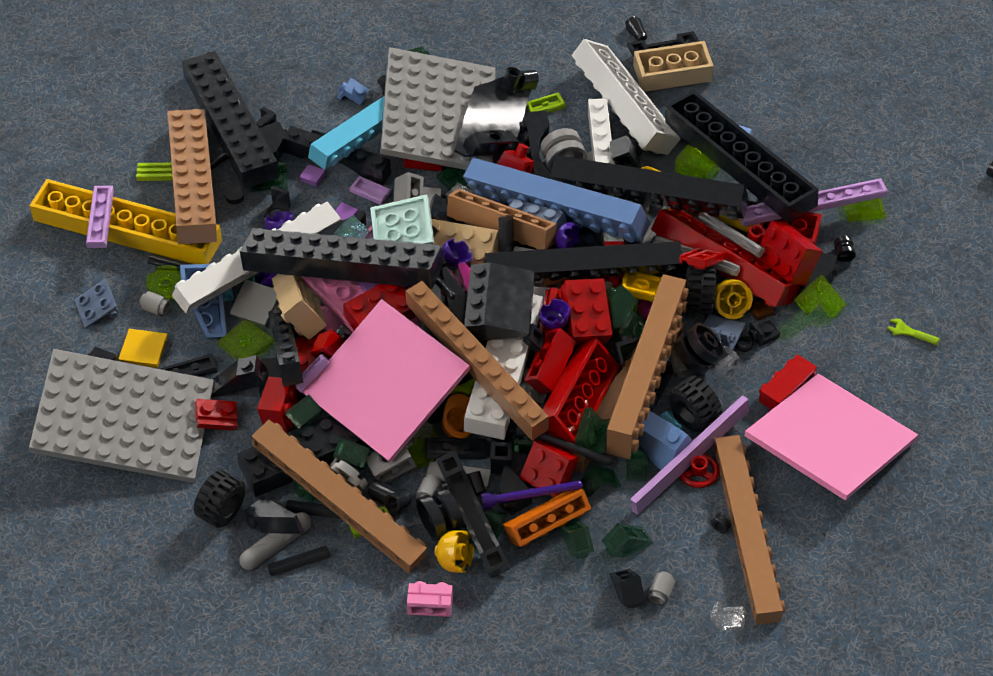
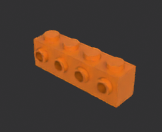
(546, 517)

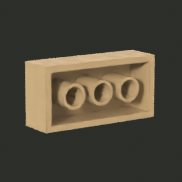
(673, 66)
(478, 239)
(299, 305)

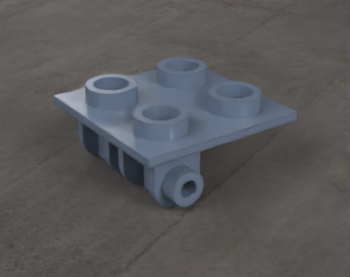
(96, 303)
(725, 329)

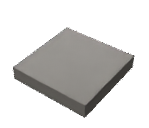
(254, 303)

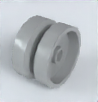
(563, 143)

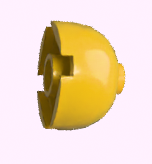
(732, 298)
(454, 547)

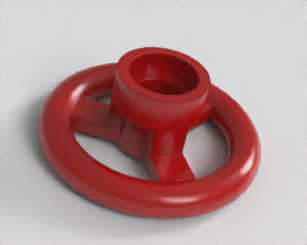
(699, 468)

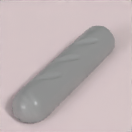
(270, 545)

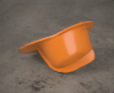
(453, 416)

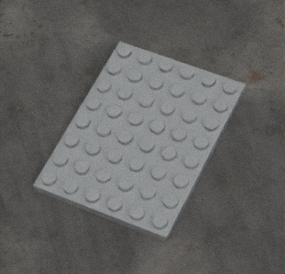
(427, 106)
(120, 416)

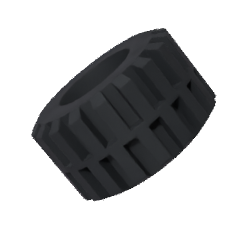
(701, 290)
(695, 403)
(219, 499)

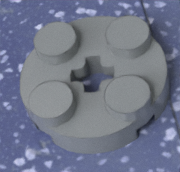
(349, 474)

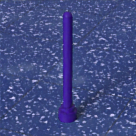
(491, 500)

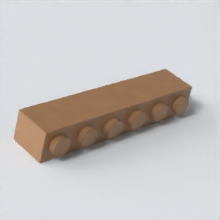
(485, 213)

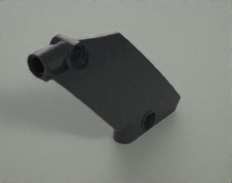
(496, 114)

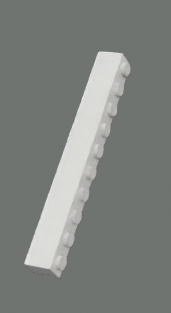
(600, 140)
(229, 271)

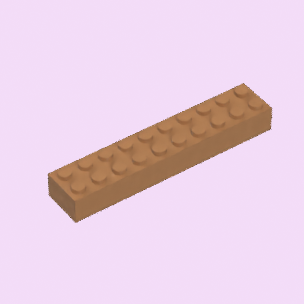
(191, 177)
(646, 367)

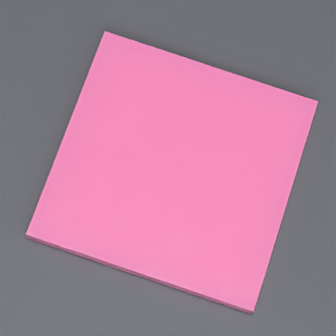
(386, 380)
(831, 436)

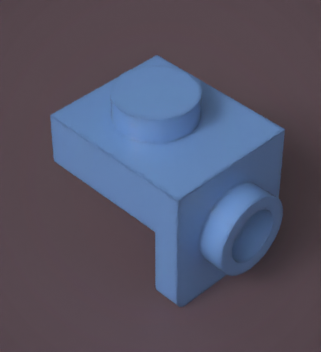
(353, 91)

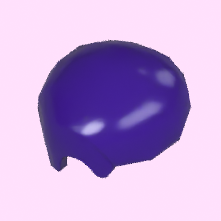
(278, 219)
(567, 235)
(456, 252)
(555, 314)

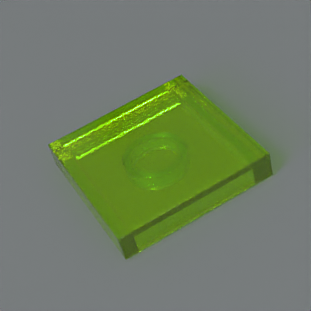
(865, 210)

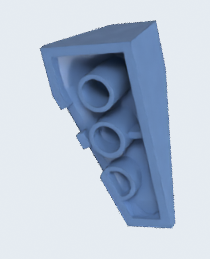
(210, 314)
(662, 440)

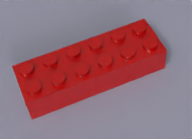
(580, 387)

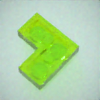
(820, 293)

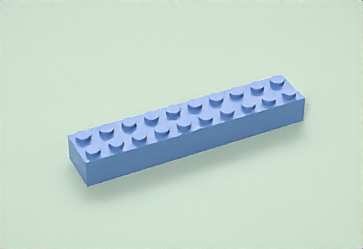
(579, 205)

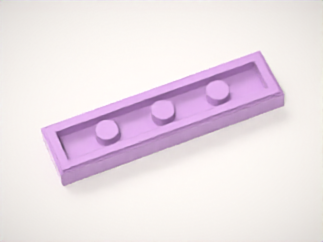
(100, 217)

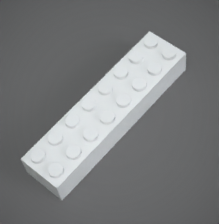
(625, 97)
(483, 412)

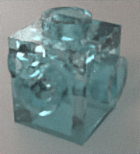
(352, 228)

